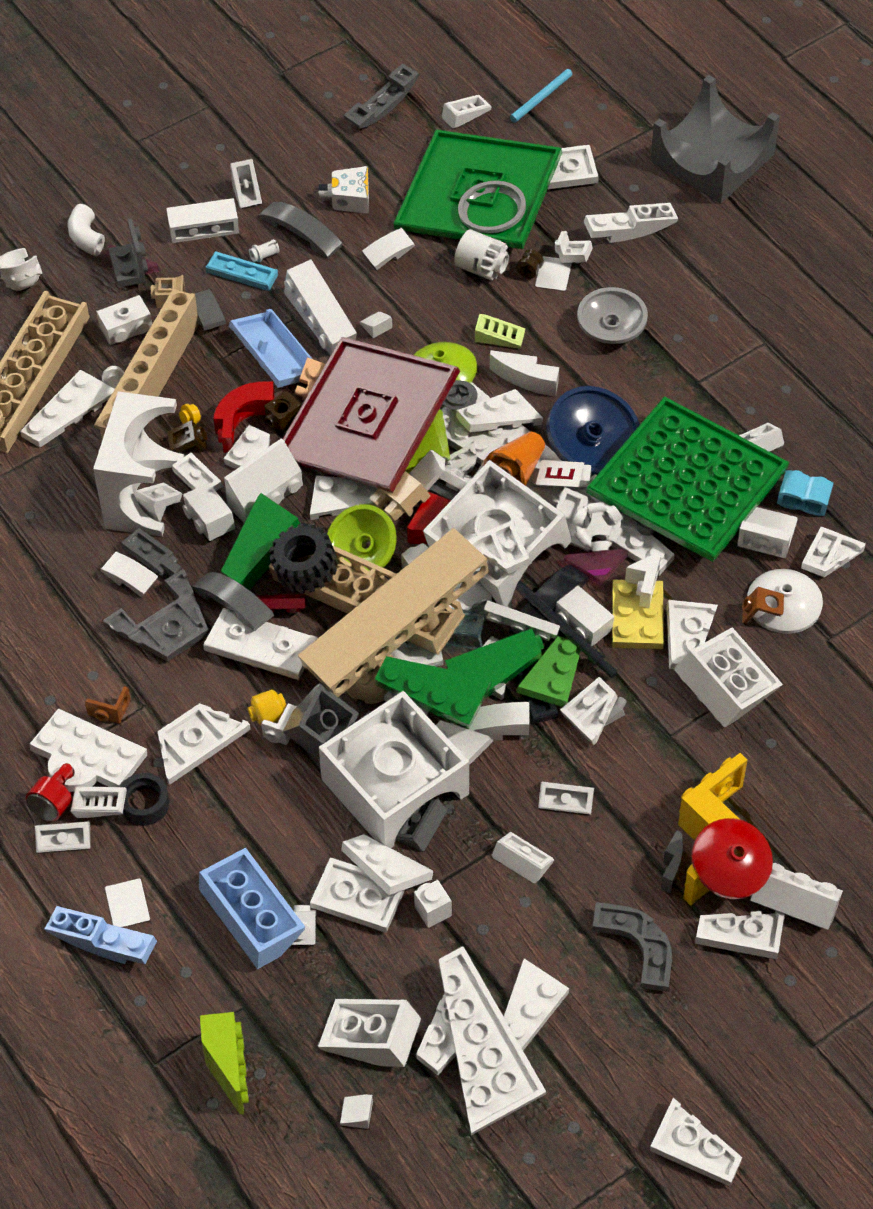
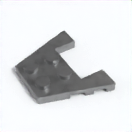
(169, 629)

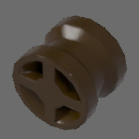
(530, 263)

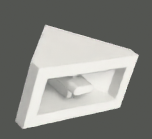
(245, 183)

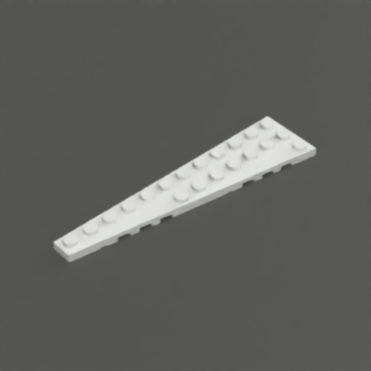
(486, 441)

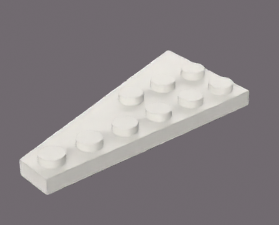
(489, 1058)

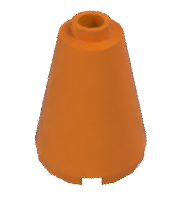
(519, 456)

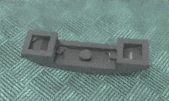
(385, 99)
(304, 225)
(235, 597)

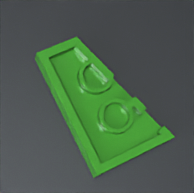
(553, 673)

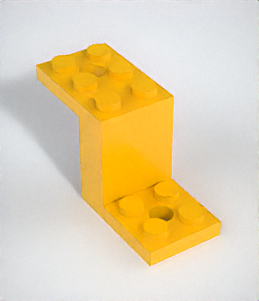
(705, 805)

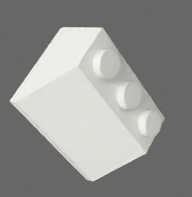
(270, 473)

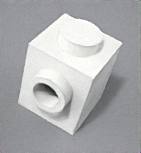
(432, 903)

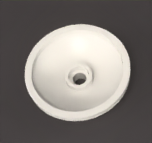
(801, 603)

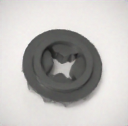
(466, 391)

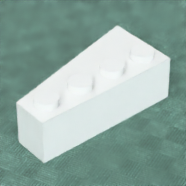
(317, 305)

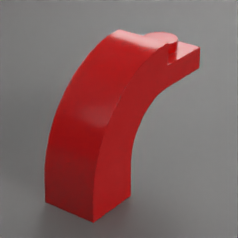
(238, 405)

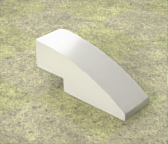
(525, 372)
(502, 720)

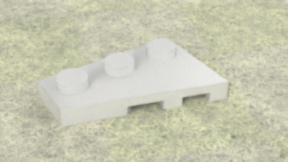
(503, 409)
(747, 934)
(437, 1045)

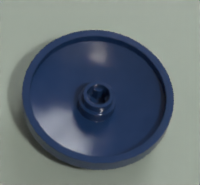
(590, 426)

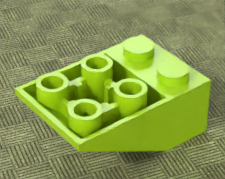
(225, 1055)

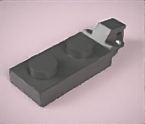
(151, 553)

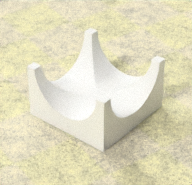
(129, 459)
(493, 500)

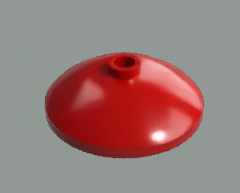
(723, 870)

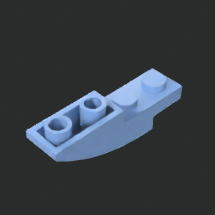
(100, 938)

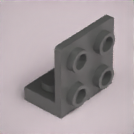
(128, 260)

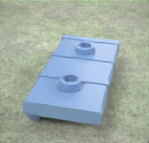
(272, 346)

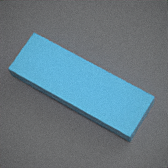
(242, 271)

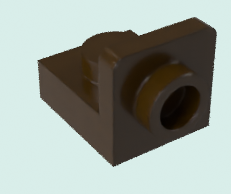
(186, 437)

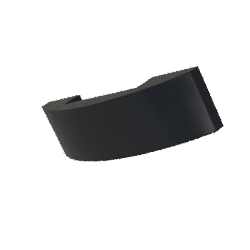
(555, 589)

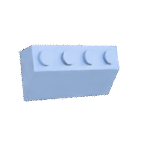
(250, 907)

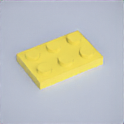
(634, 624)

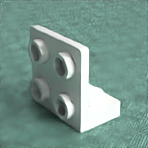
(767, 532)

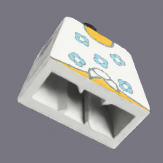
(348, 190)

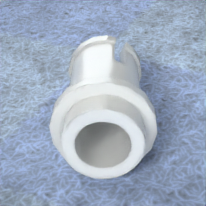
(264, 250)

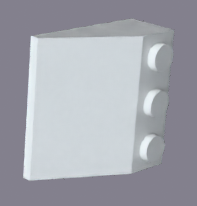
(727, 676)

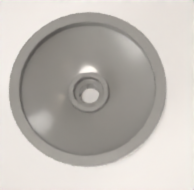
(491, 186)
(612, 315)

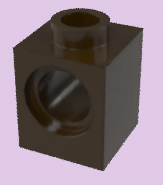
(281, 412)

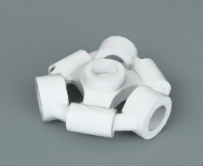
(598, 526)

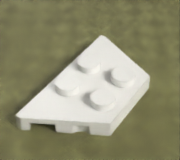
(196, 738)

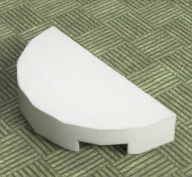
(463, 459)

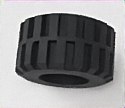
(298, 543)

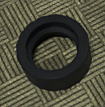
(152, 814)

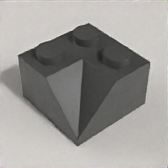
(319, 719)

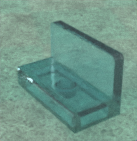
(468, 631)

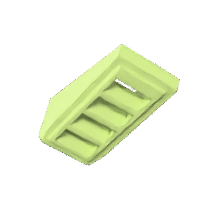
(488, 324)

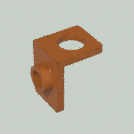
(756, 602)
(108, 712)

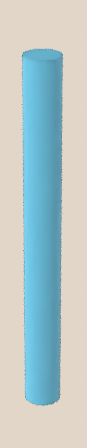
(541, 95)

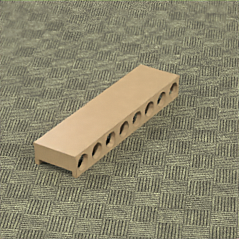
(36, 361)
(151, 370)
(355, 584)
(394, 610)

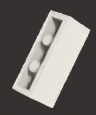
(202, 220)
(799, 896)

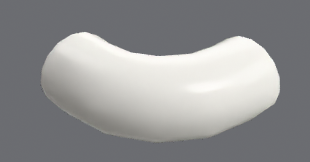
(81, 232)

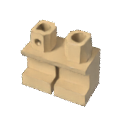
(403, 499)

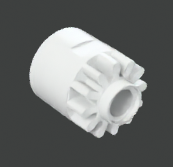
(481, 255)

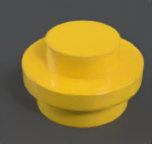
(189, 413)

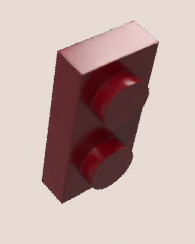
(289, 602)

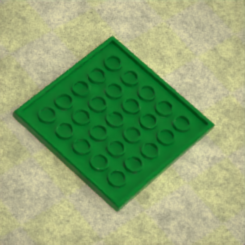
(688, 478)

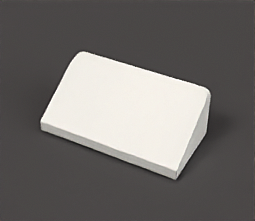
(766, 436)
(429, 469)
(566, 797)
(62, 836)
(522, 857)

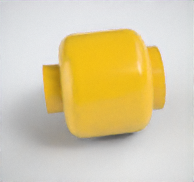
(267, 707)

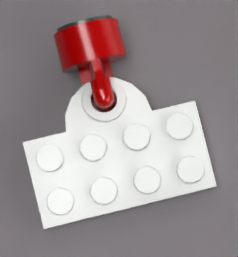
(78, 758)

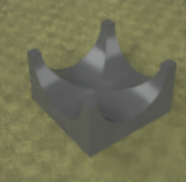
(713, 146)

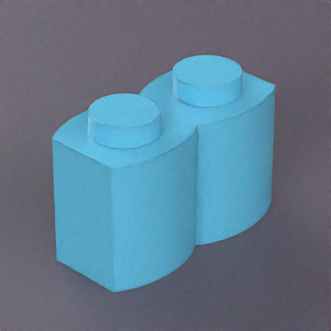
(805, 493)

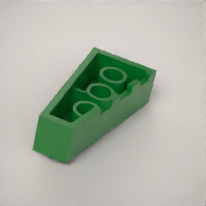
(436, 689)

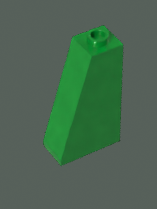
(251, 551)
(500, 659)

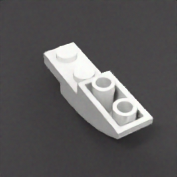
(635, 223)

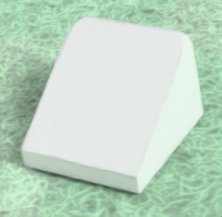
(377, 324)
(357, 1111)

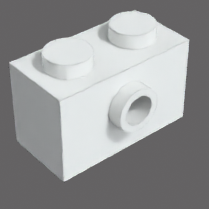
(119, 327)
(208, 511)
(585, 615)

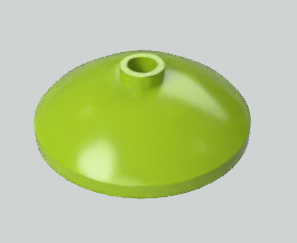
(453, 355)
(364, 524)

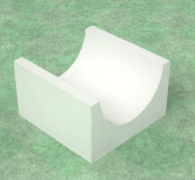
(391, 766)

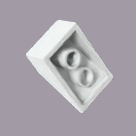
(371, 1030)

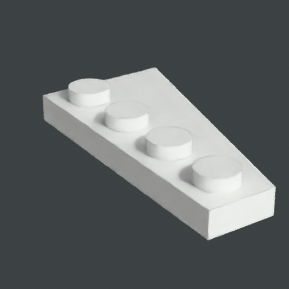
(67, 407)

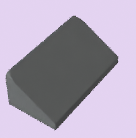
(422, 825)

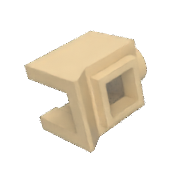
(164, 287)

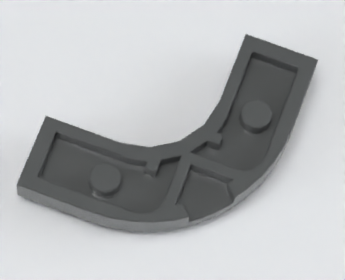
(645, 933)

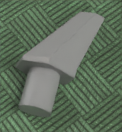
(617, 710)

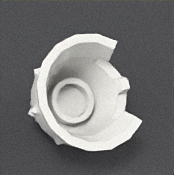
(18, 273)

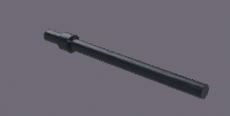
(595, 656)

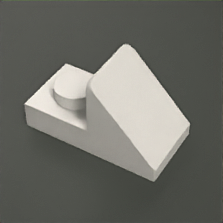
(156, 498)
(645, 575)

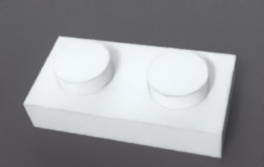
(195, 473)

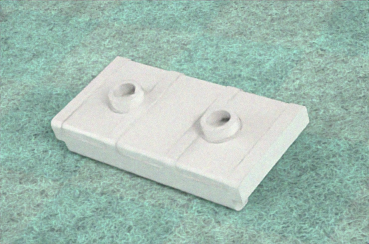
(268, 647)

